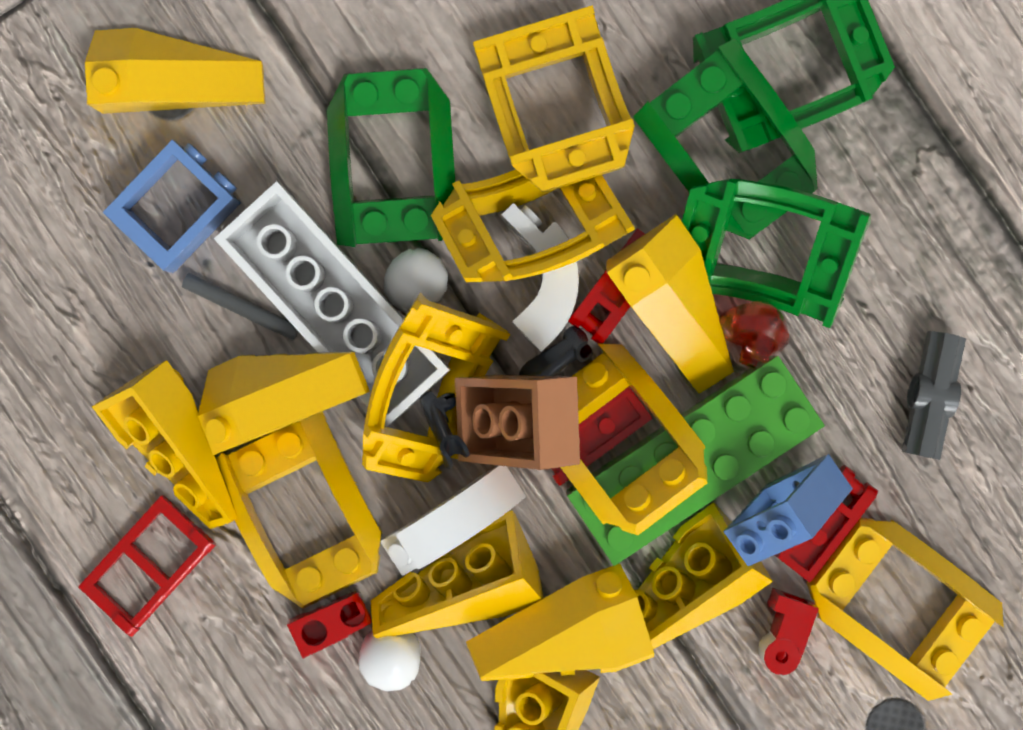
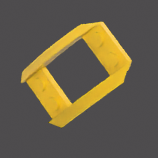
(541, 46)
(476, 251)
(442, 330)
(277, 457)
(666, 482)
(950, 638)

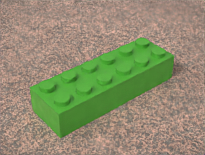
(742, 431)

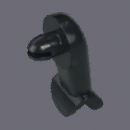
(560, 355)
(434, 411)

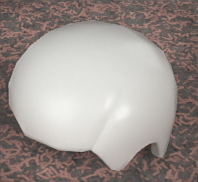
(415, 273)
(389, 660)

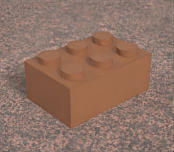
(519, 420)

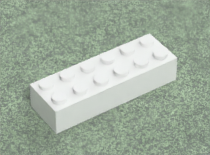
(324, 292)

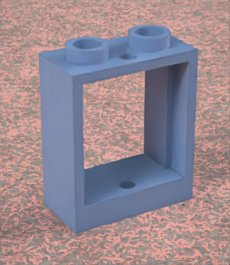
(147, 240)
(788, 513)

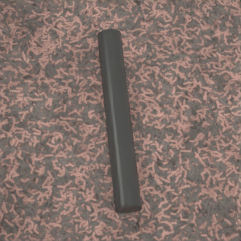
(240, 306)

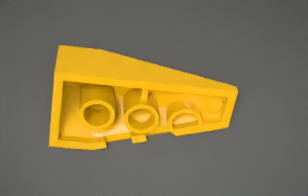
(157, 72)
(672, 295)
(269, 392)
(163, 424)
(697, 578)
(472, 583)
(576, 628)
(545, 701)

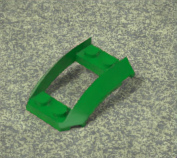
(856, 40)
(698, 95)
(393, 217)
(829, 262)

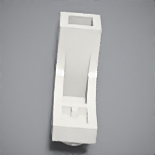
(559, 288)
(453, 520)

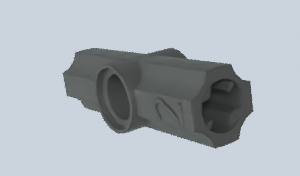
(934, 394)

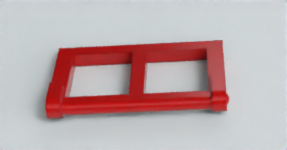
(168, 584)

